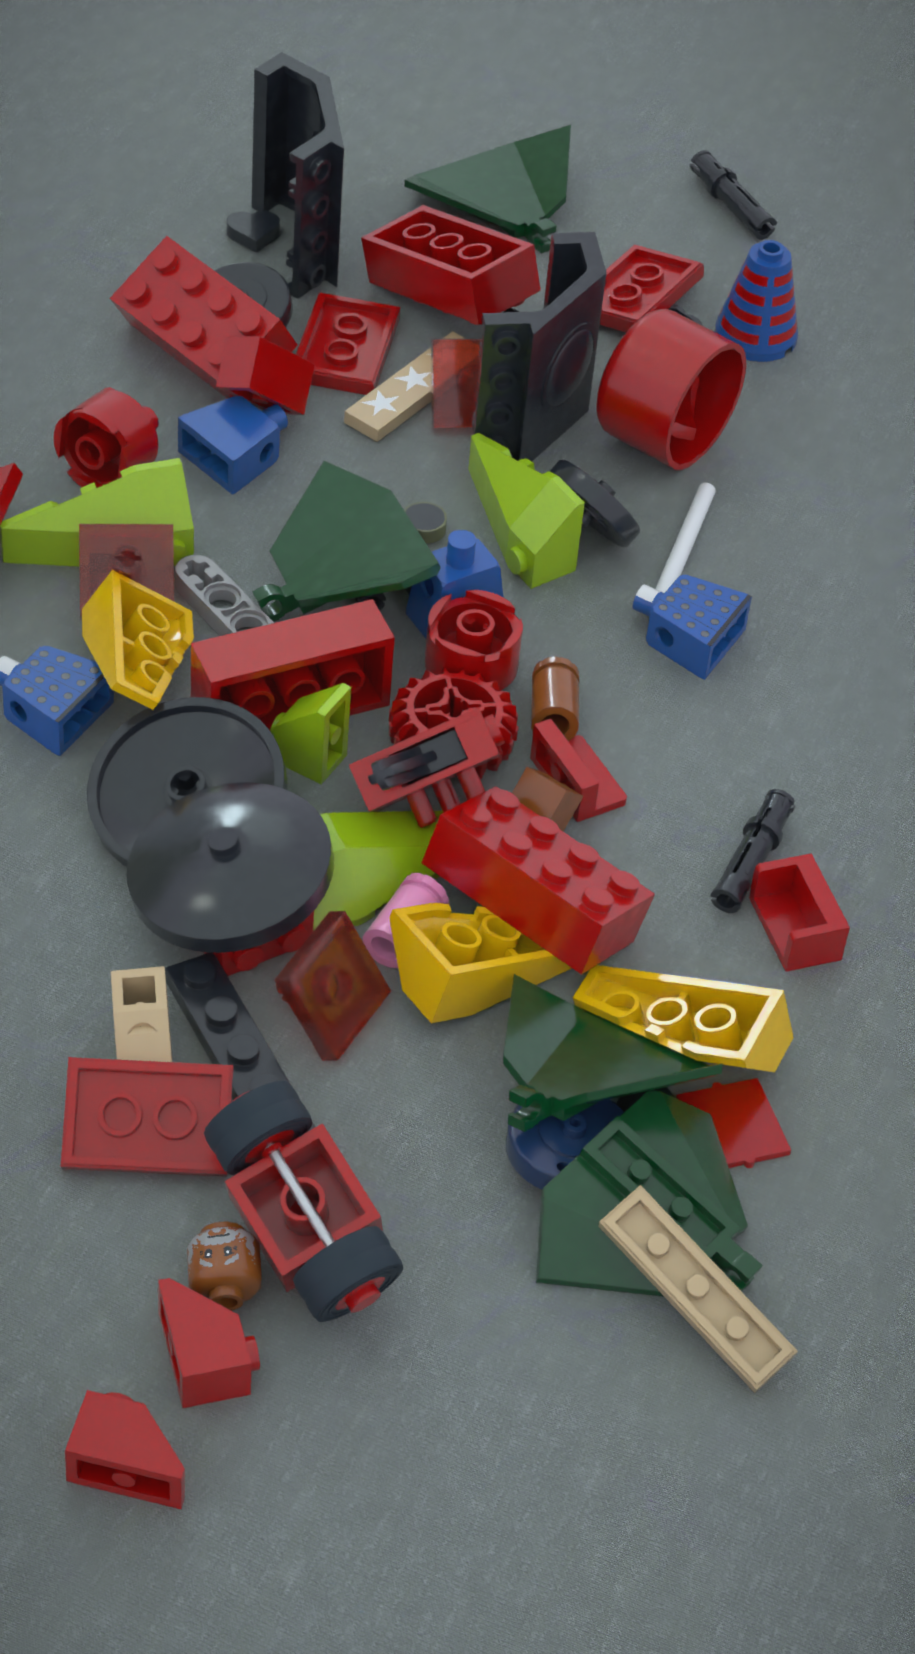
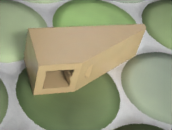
(141, 1014)

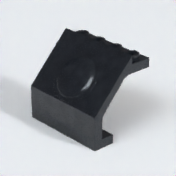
(299, 164)
(542, 362)

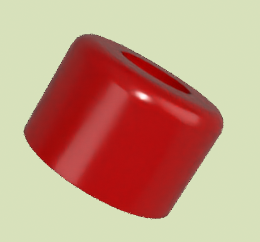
(670, 388)

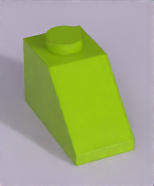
(315, 732)

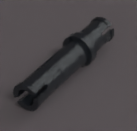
(723, 184)
(761, 835)

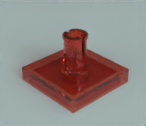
(454, 381)
(132, 550)
(332, 985)

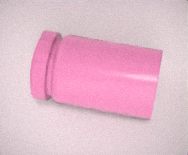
(413, 891)

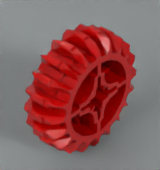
(447, 696)

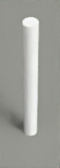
(686, 536)

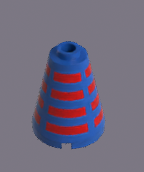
(762, 304)

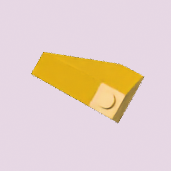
(136, 637)
(463, 961)
(693, 1015)

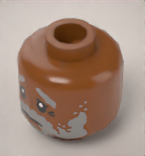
(224, 1264)

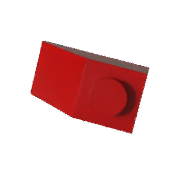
(205, 1346)
(123, 1451)

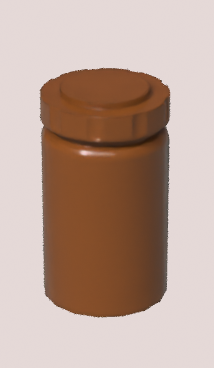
(556, 694)

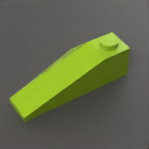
(142, 496)
(530, 512)
(372, 860)

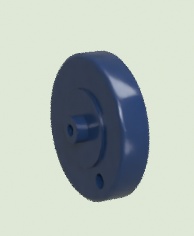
(555, 1143)

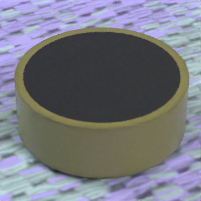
(428, 519)

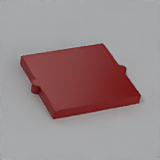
(742, 1121)

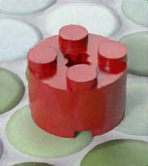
(106, 437)
(475, 636)

